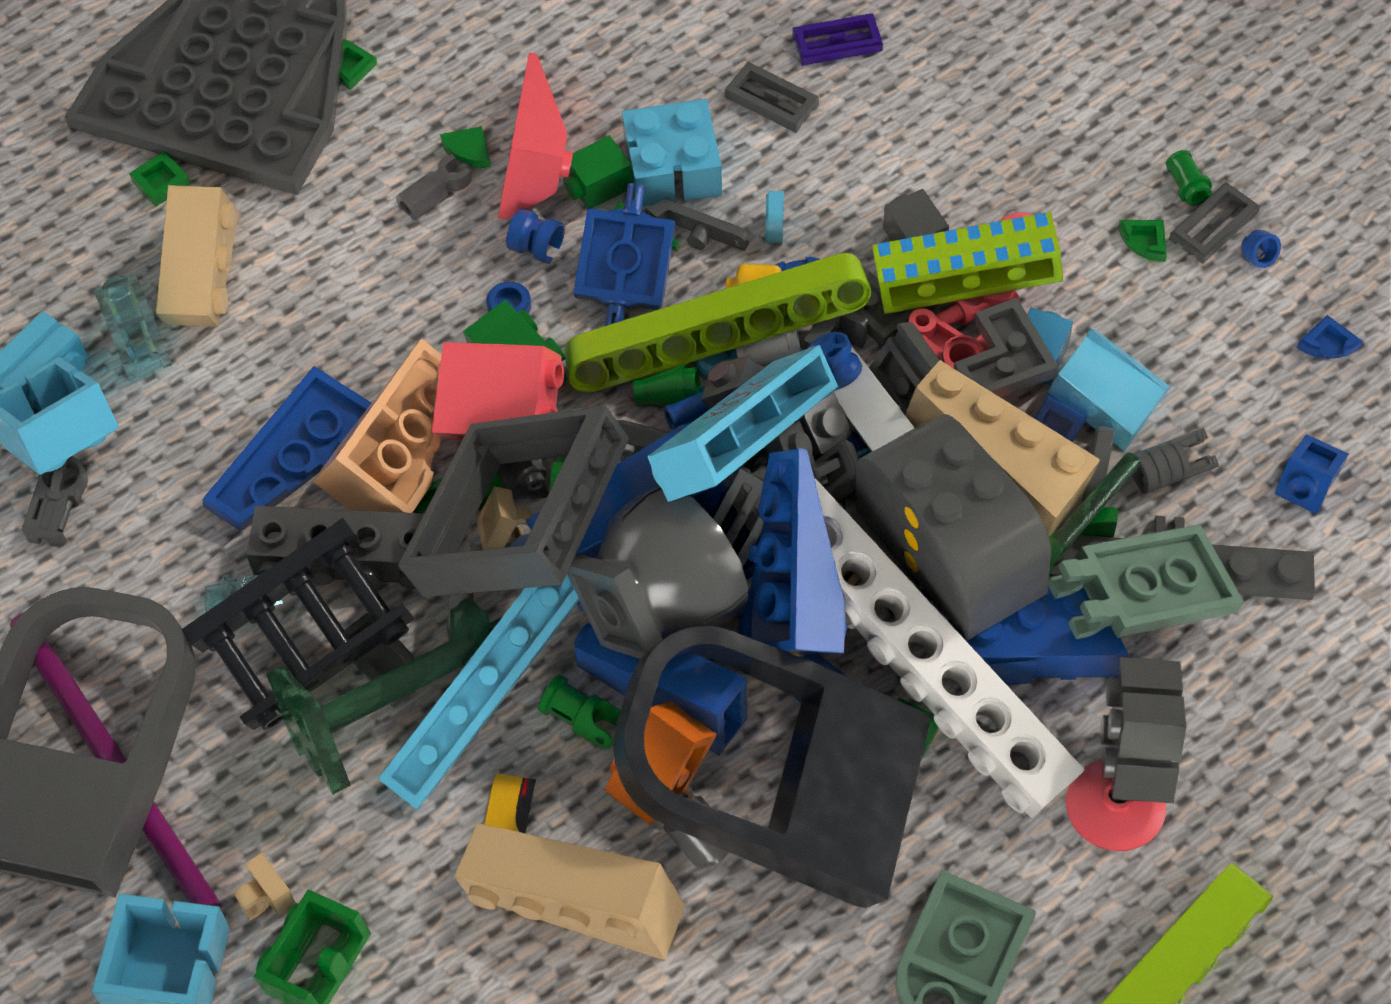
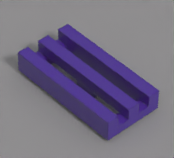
(838, 44)

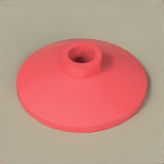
(1105, 822)

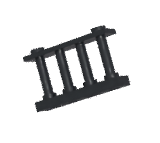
(296, 576)

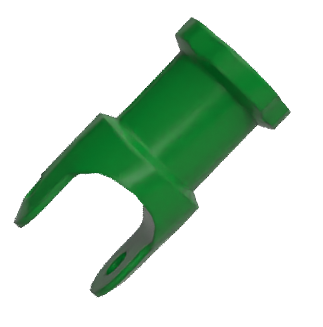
(579, 711)

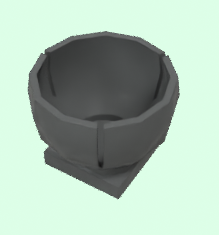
(659, 574)

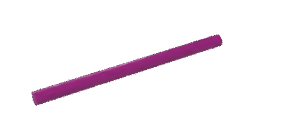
(104, 747)

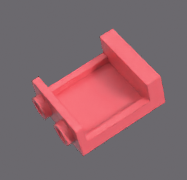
(493, 384)

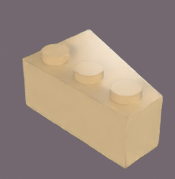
(196, 256)

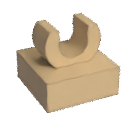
(499, 519)
(264, 890)

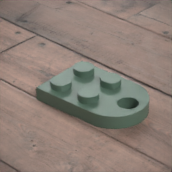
(962, 944)

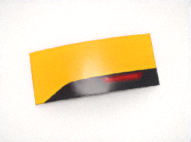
(510, 802)

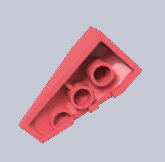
(537, 145)

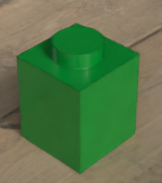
(598, 173)

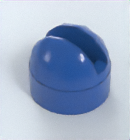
(1264, 240)

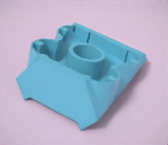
(1108, 388)

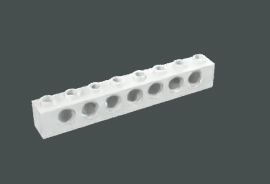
(949, 658)

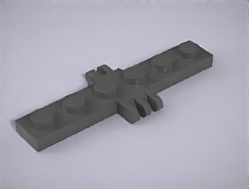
(1251, 569)

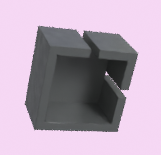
(1144, 730)

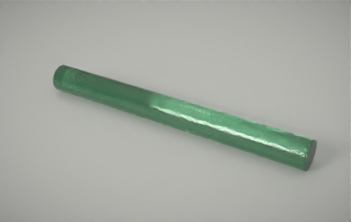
(1092, 505)

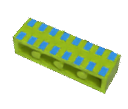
(968, 262)

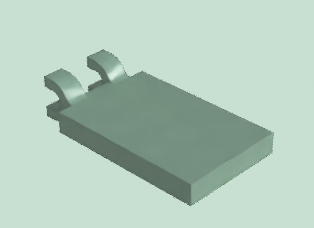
(1147, 583)

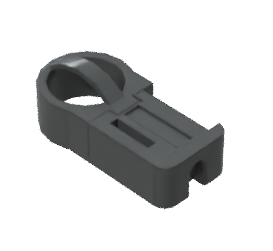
(52, 506)

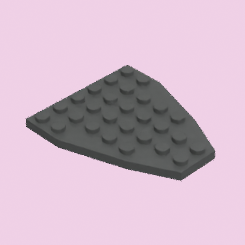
(224, 86)

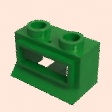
(299, 931)

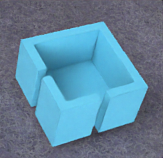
(673, 140)
(69, 420)
(153, 960)

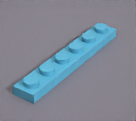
(478, 691)

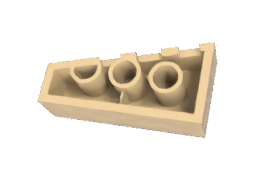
(1035, 457)
(573, 888)

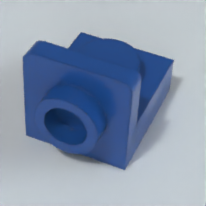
(1310, 473)

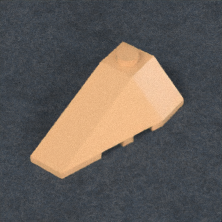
(391, 447)

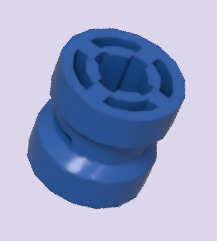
(534, 234)

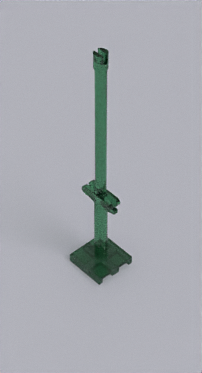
(313, 724)

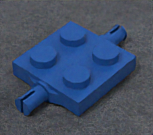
(624, 257)

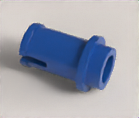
(685, 410)

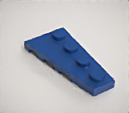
(287, 448)

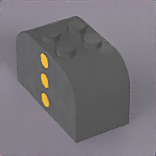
(955, 523)

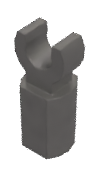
(433, 188)

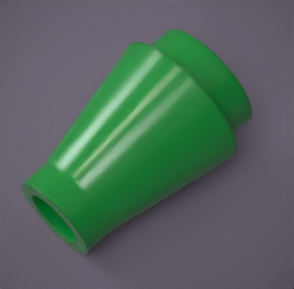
(667, 387)

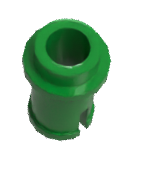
(1192, 185)

